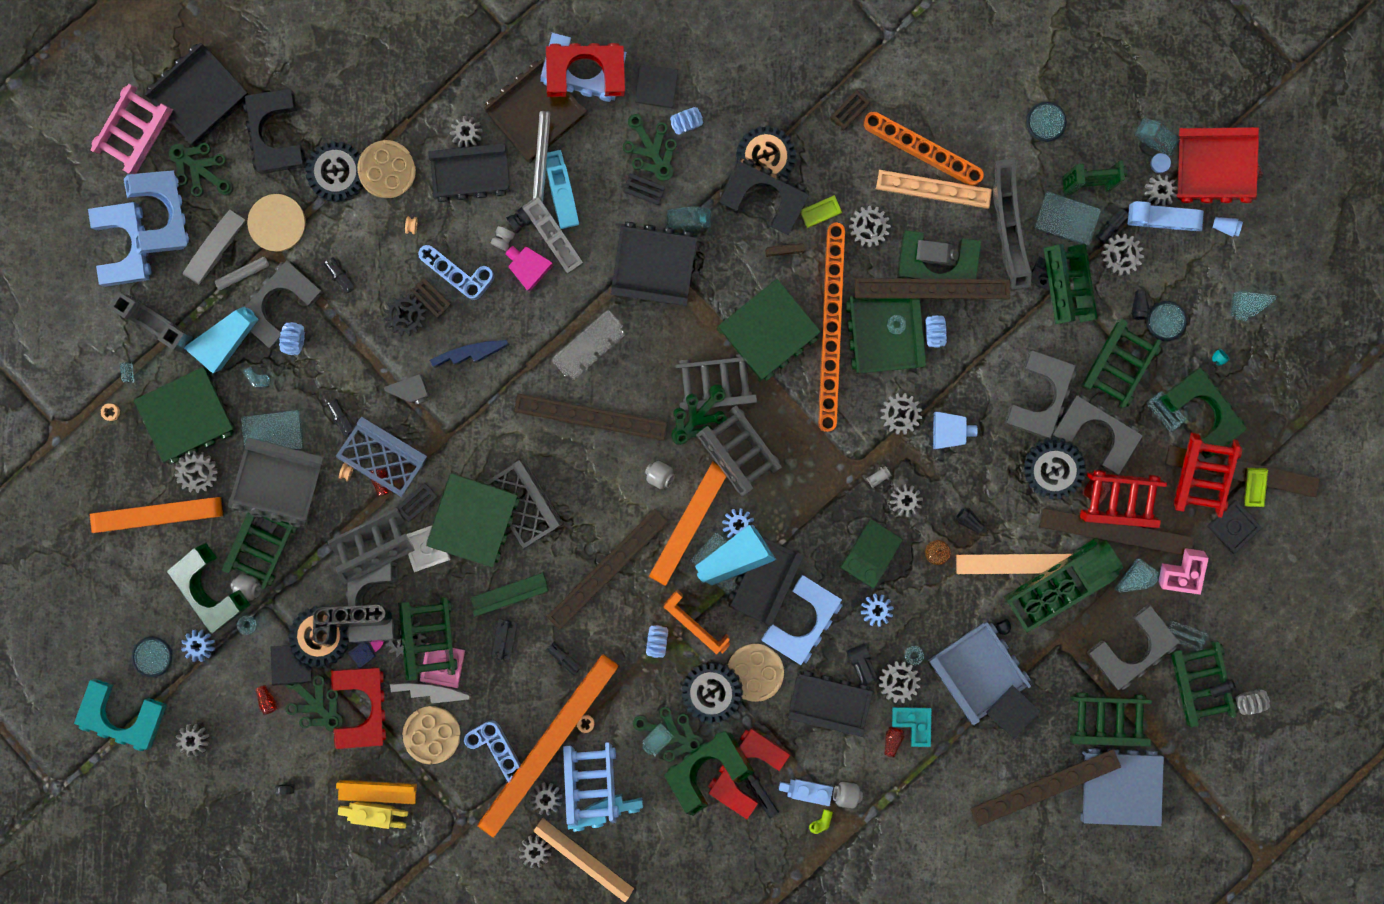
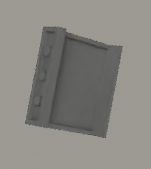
(275, 482)

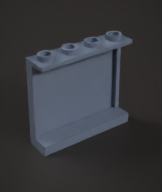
(978, 670)
(1128, 793)

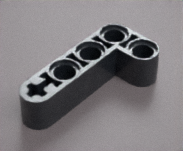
(351, 620)

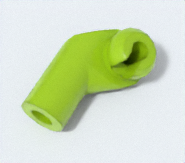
(821, 824)

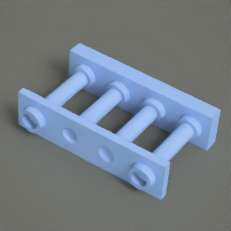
(572, 776)

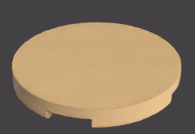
(386, 169)
(276, 222)
(758, 670)
(431, 735)

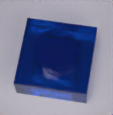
(361, 654)

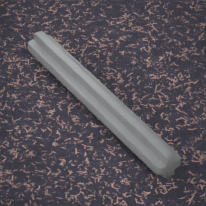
(541, 154)

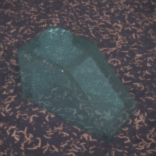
(1157, 136)
(688, 218)
(1249, 304)
(1138, 577)
(657, 740)

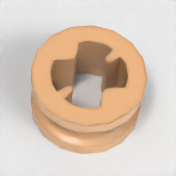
(411, 225)
(110, 406)
(346, 472)
(584, 730)

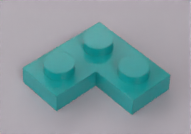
(918, 719)

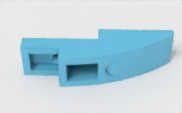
(561, 190)
(631, 806)

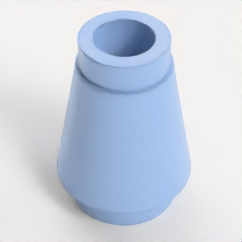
(1229, 226)

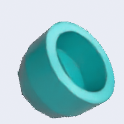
(1221, 357)

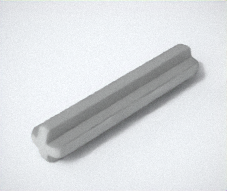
(241, 273)

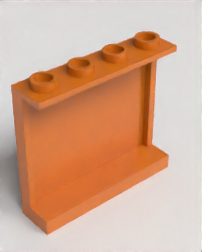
(693, 626)

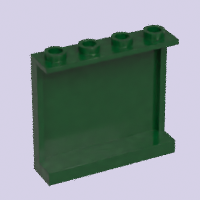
(769, 330)
(875, 345)
(184, 415)
(472, 520)

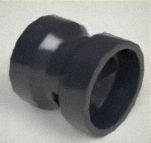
(515, 222)

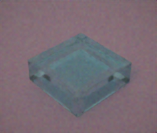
(127, 372)

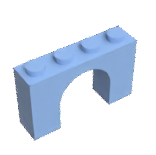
(587, 87)
(164, 187)
(134, 266)
(799, 647)

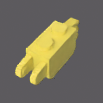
(372, 814)

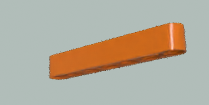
(933, 149)
(156, 515)
(688, 524)

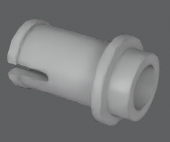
(879, 477)

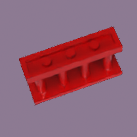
(1192, 463)
(1129, 518)

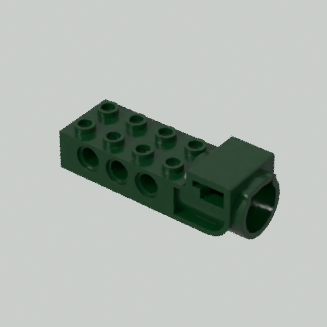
(1064, 584)

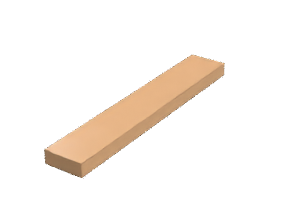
(934, 189)
(1007, 563)
(583, 860)

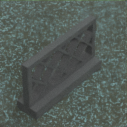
(539, 499)

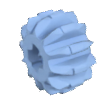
(686, 120)
(936, 331)
(292, 338)
(734, 519)
(882, 614)
(657, 641)
(198, 653)

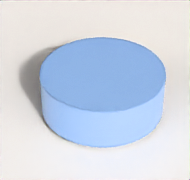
(1160, 163)

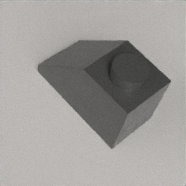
(937, 253)
(410, 389)

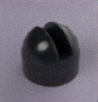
(1003, 627)

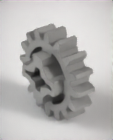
(873, 238)
(1115, 252)
(895, 406)
(187, 469)
(906, 676)

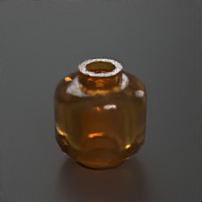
(934, 558)

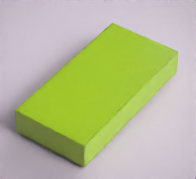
(820, 211)
(1255, 487)

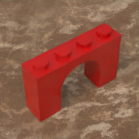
(608, 57)
(370, 731)
(726, 790)

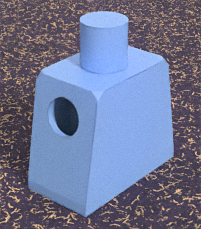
(951, 430)

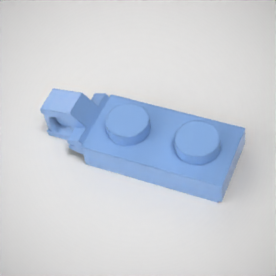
(807, 791)

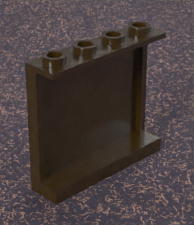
(519, 107)

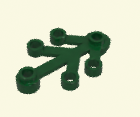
(651, 150)
(197, 168)
(698, 417)
(316, 705)
(673, 730)

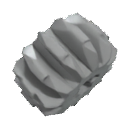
(459, 132)
(1155, 185)
(901, 495)
(1252, 702)
(199, 741)
(552, 802)
(541, 856)

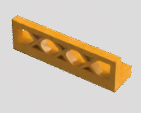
(376, 791)

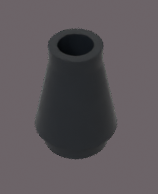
(1140, 306)
(969, 520)

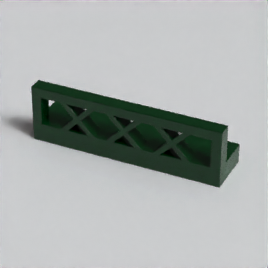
(509, 594)

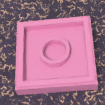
(441, 677)

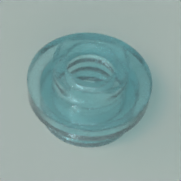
(901, 320)
(240, 625)
(920, 655)

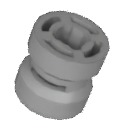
(502, 238)

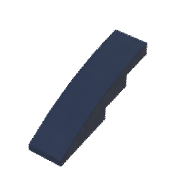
(477, 351)

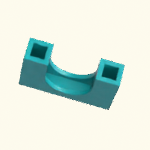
(93, 717)

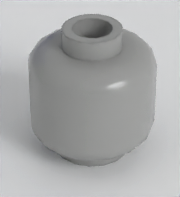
(659, 475)
(247, 585)
(847, 795)

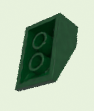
(871, 553)

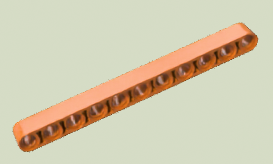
(835, 318)
(547, 745)

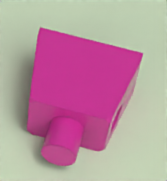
(528, 266)

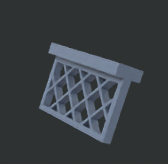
(389, 442)

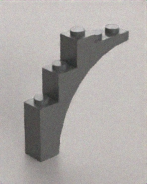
(1009, 224)

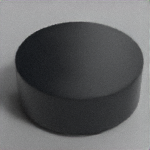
(284, 789)

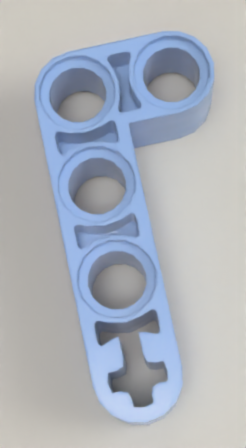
(1164, 217)
(452, 270)
(499, 736)

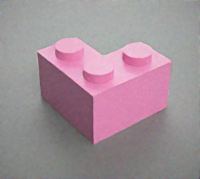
(1188, 576)

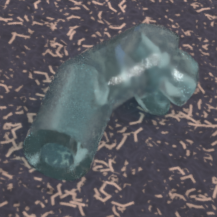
(256, 380)

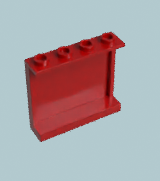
(1218, 164)

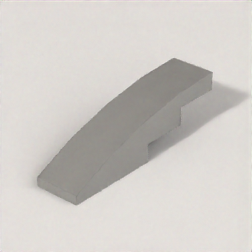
(552, 234)
(213, 247)
(436, 692)

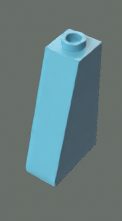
(222, 340)
(736, 556)

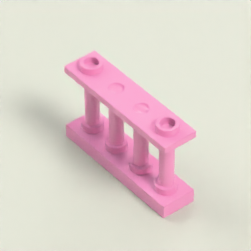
(141, 146)

